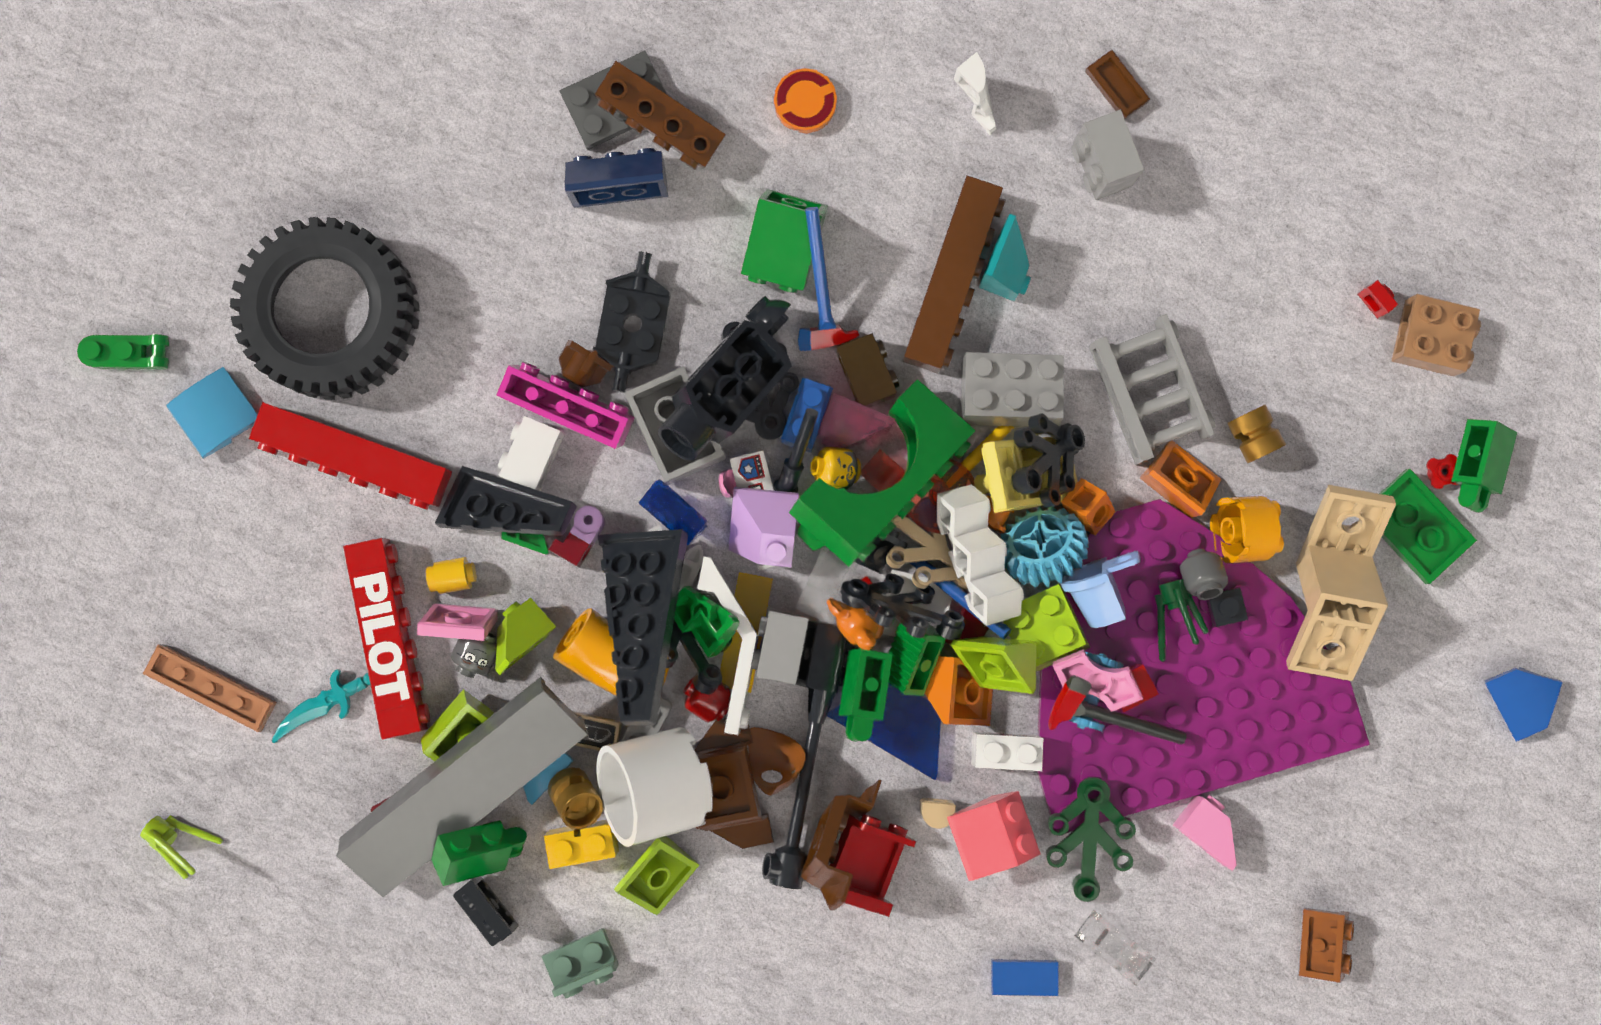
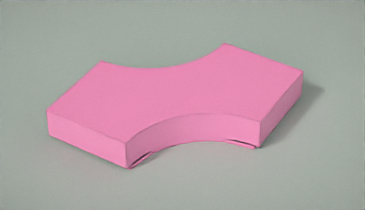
(1111, 685)

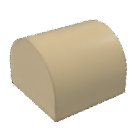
(936, 811)

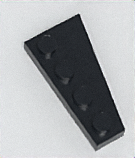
(500, 505)

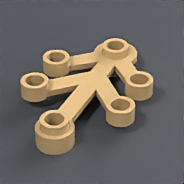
(933, 548)

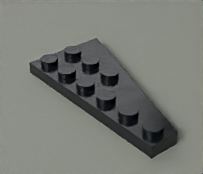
(641, 604)

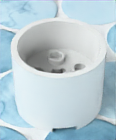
(653, 786)

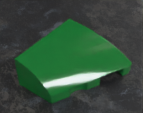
(706, 619)

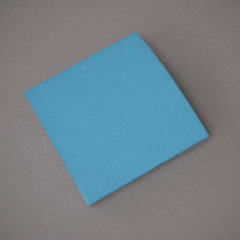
(212, 412)

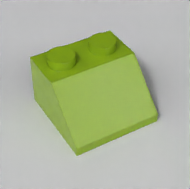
(454, 724)

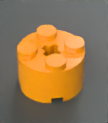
(1249, 526)

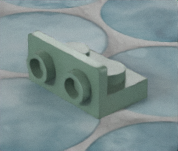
(580, 963)

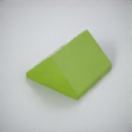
(999, 662)
(657, 875)

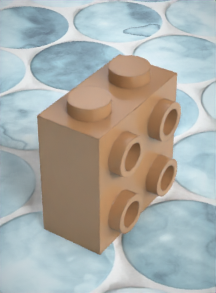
(1436, 335)

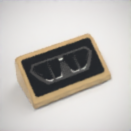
(600, 731)

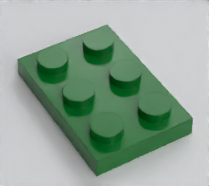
(1423, 528)

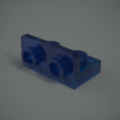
(673, 510)

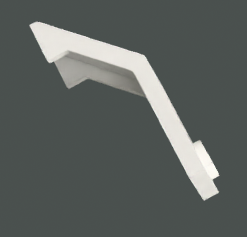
(713, 583)

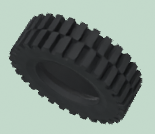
(376, 345)

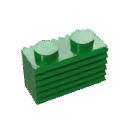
(914, 660)

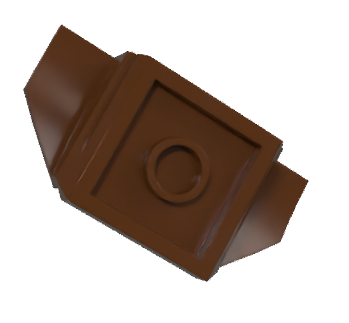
(734, 795)
(823, 849)

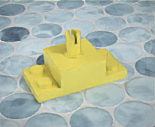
(1000, 463)

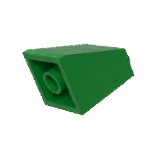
(780, 241)

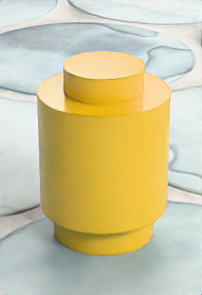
(451, 575)

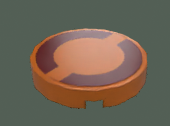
(805, 100)

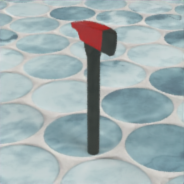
(1071, 703)

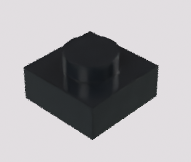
(1227, 608)

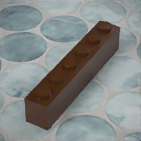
(953, 274)

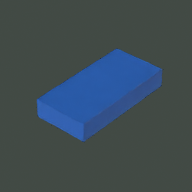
(1024, 977)

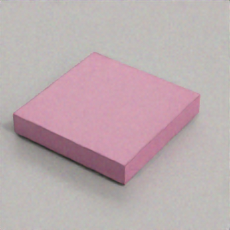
(457, 622)

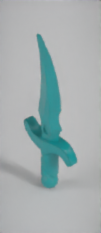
(322, 703)

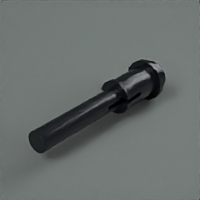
(794, 466)

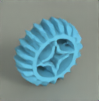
(1045, 546)

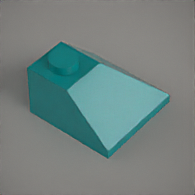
(1008, 263)

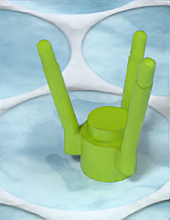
(161, 835)

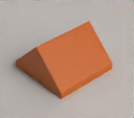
(1181, 480)

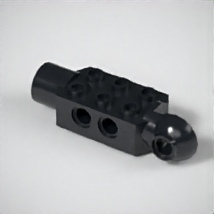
(728, 382)

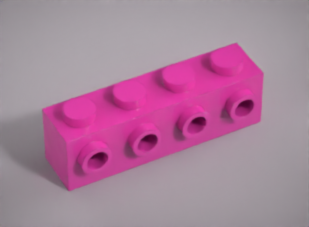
(566, 406)

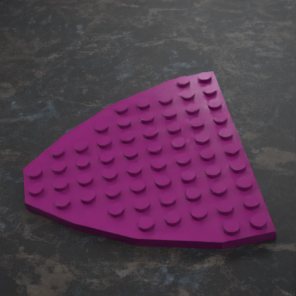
(1227, 693)

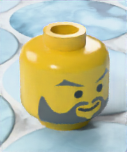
(836, 467)

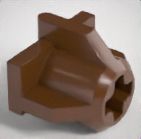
(582, 365)

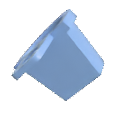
(1097, 591)

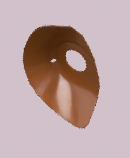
(776, 753)

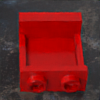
(872, 857)

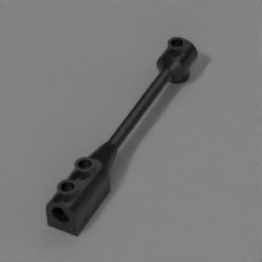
(822, 673)

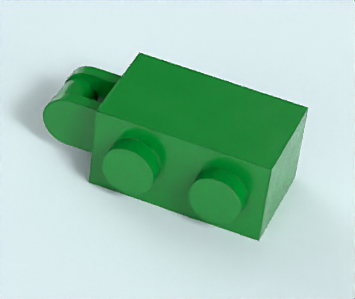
(1483, 462)
(864, 691)
(476, 851)

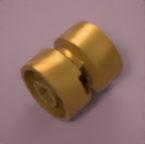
(1256, 434)
(575, 798)

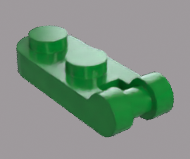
(123, 351)

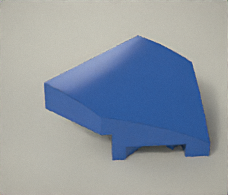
(1524, 700)

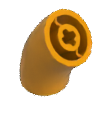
(588, 650)

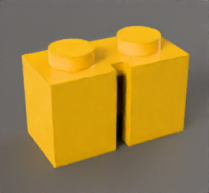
(593, 844)

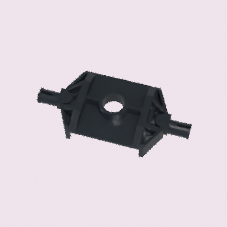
(626, 297)

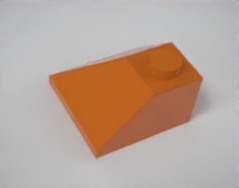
(957, 694)

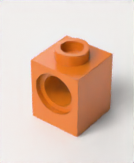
(1089, 505)

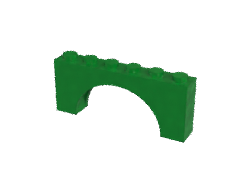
(852, 521)

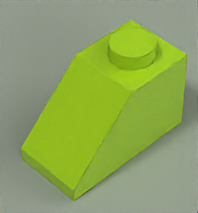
(520, 632)

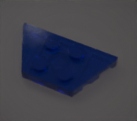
(907, 730)

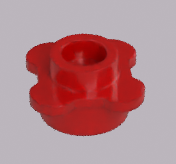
(1435, 469)

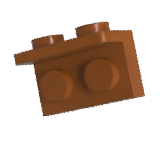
(1325, 945)

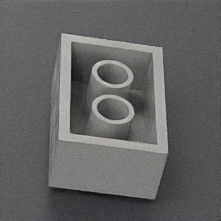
(1011, 388)
(651, 408)

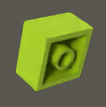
(1051, 623)

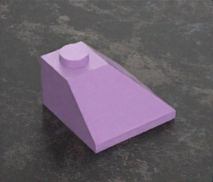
(762, 526)

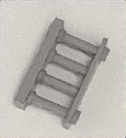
(1130, 413)

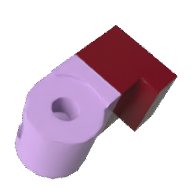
(581, 538)

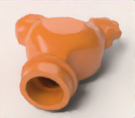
(855, 624)

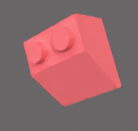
(993, 835)

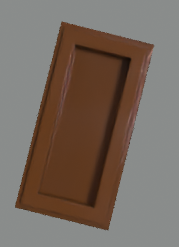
(1117, 84)

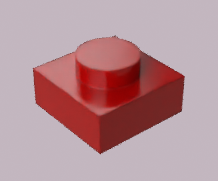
(1378, 298)

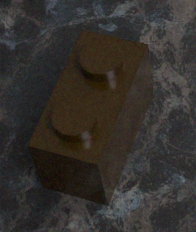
(866, 370)

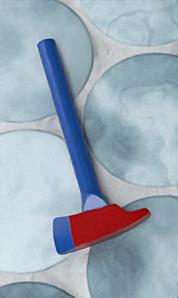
(827, 332)

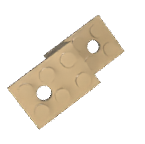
(1341, 583)

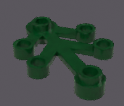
(1090, 833)

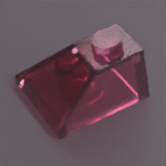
(851, 423)

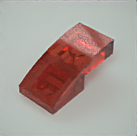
(882, 472)

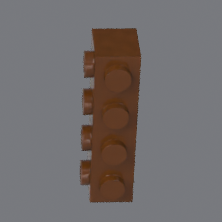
(659, 115)

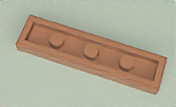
(209, 688)

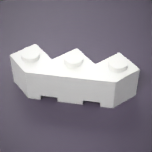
(978, 555)

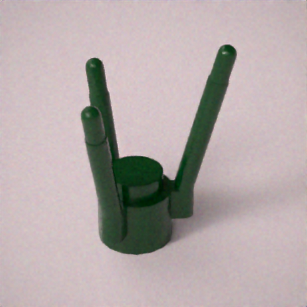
(1176, 596)

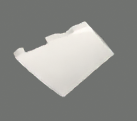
(973, 81)

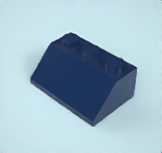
(616, 178)

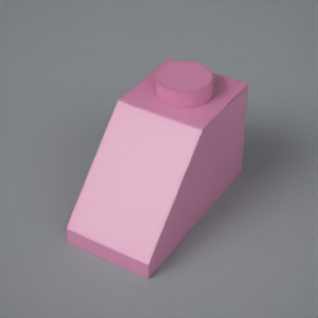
(1209, 829)

